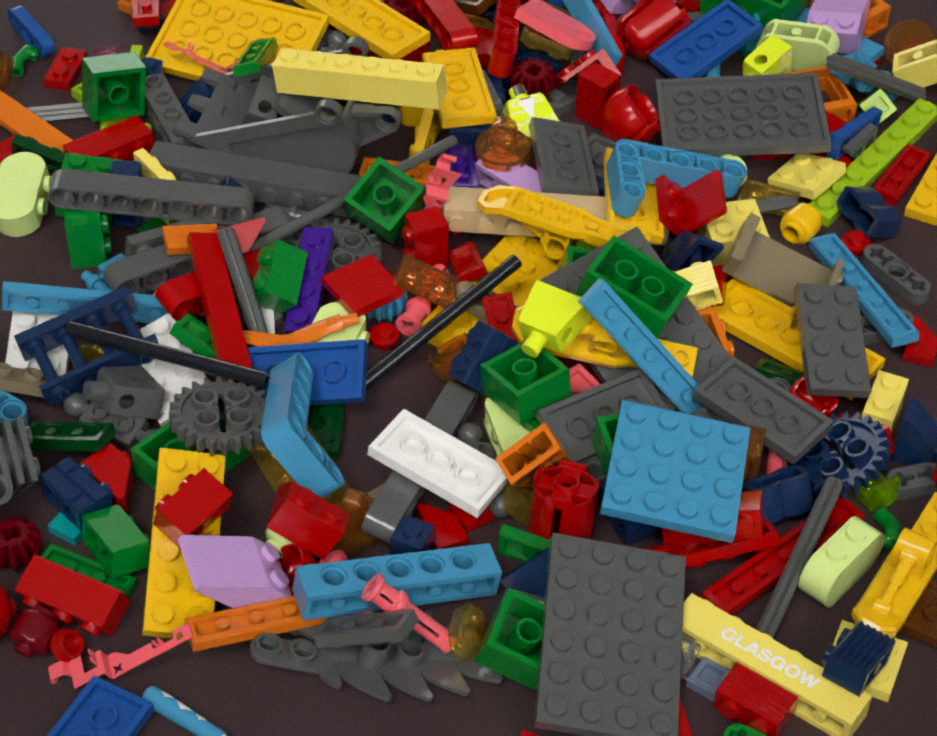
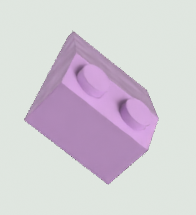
(845, 18)
(234, 569)

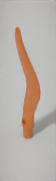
(305, 335)

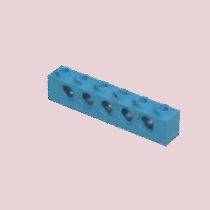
(424, 575)

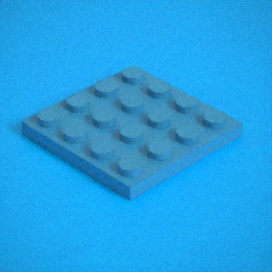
(676, 471)

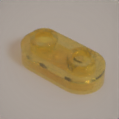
(466, 631)

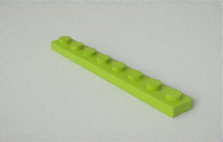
(877, 157)

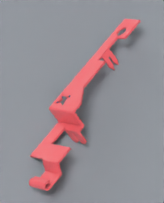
(215, 67)
(435, 190)
(106, 663)

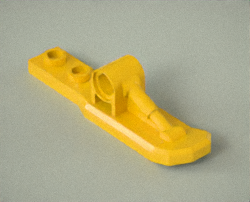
(426, 124)
(549, 219)
(598, 348)
(901, 576)

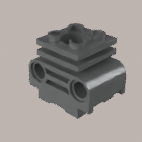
(17, 465)

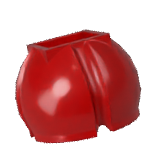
(629, 116)

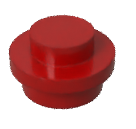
(856, 242)
(384, 336)
(66, 644)

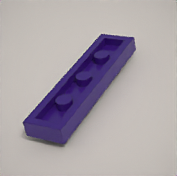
(464, 165)
(318, 244)

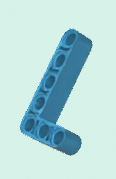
(639, 162)
(286, 432)

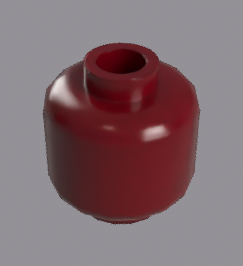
(33, 631)

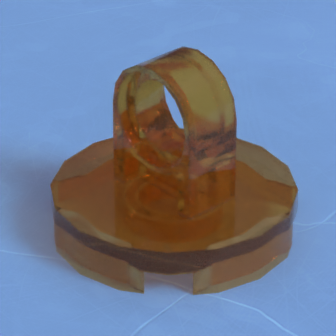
(907, 35)
(503, 146)
(357, 505)

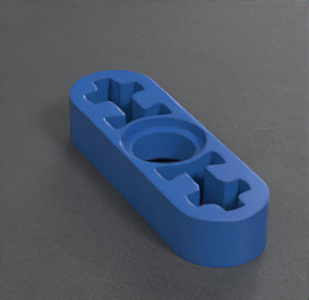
(31, 31)

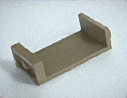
(773, 266)

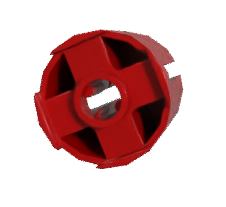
(650, 25)
(562, 505)

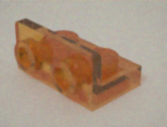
(425, 281)

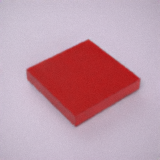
(362, 286)

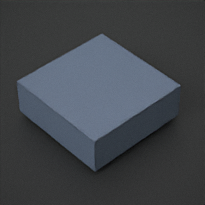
(707, 678)

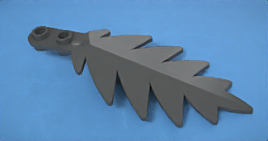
(367, 667)

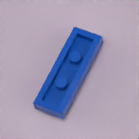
(850, 129)

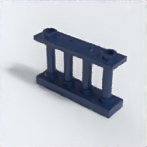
(52, 334)

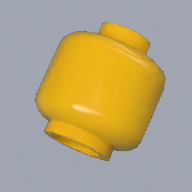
(800, 223)

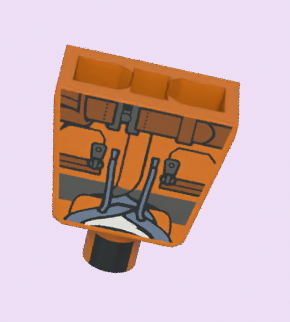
(534, 450)

